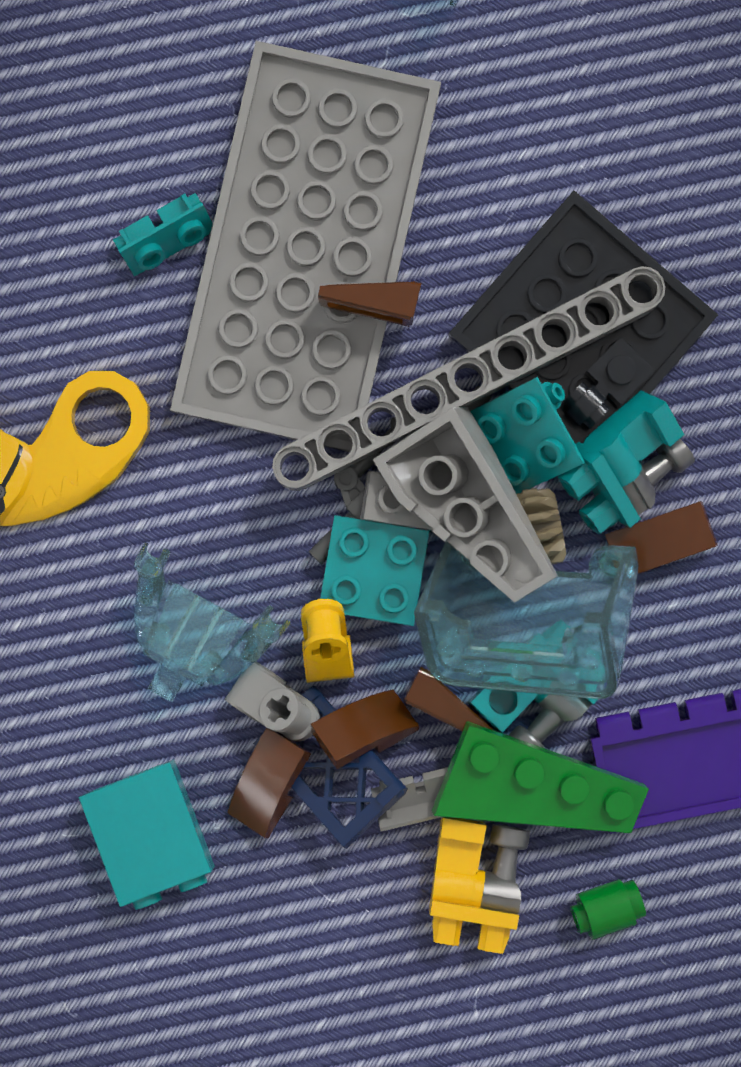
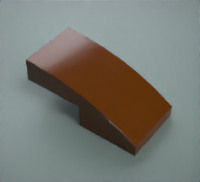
(667, 536)
(364, 725)
(265, 782)

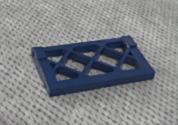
(322, 805)

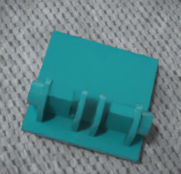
(529, 434)
(375, 569)

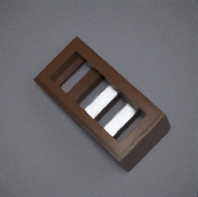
(382, 301)
(438, 701)

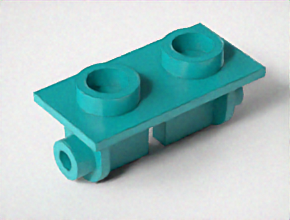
(183, 226)

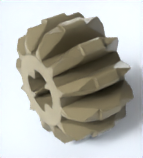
(545, 518)

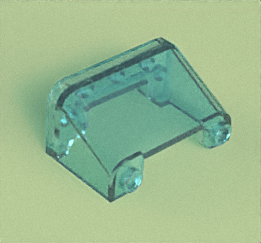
(551, 642)

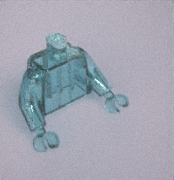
(191, 633)

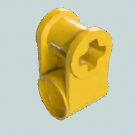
(326, 642)

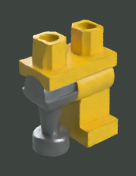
(471, 894)

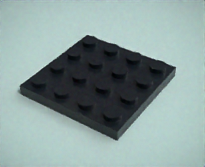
(561, 262)

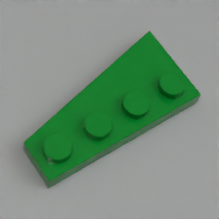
(526, 784)

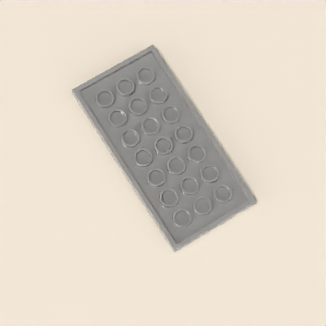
(306, 201)

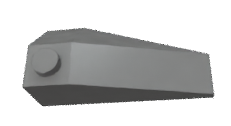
(464, 495)

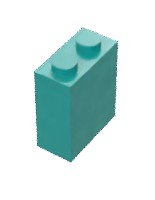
(148, 835)

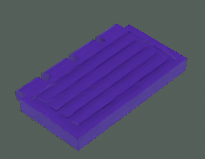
(683, 762)

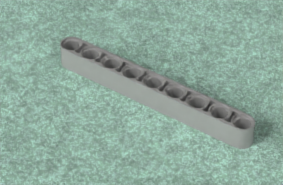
(485, 361)

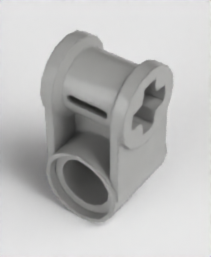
(273, 703)

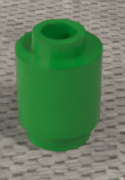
(608, 908)

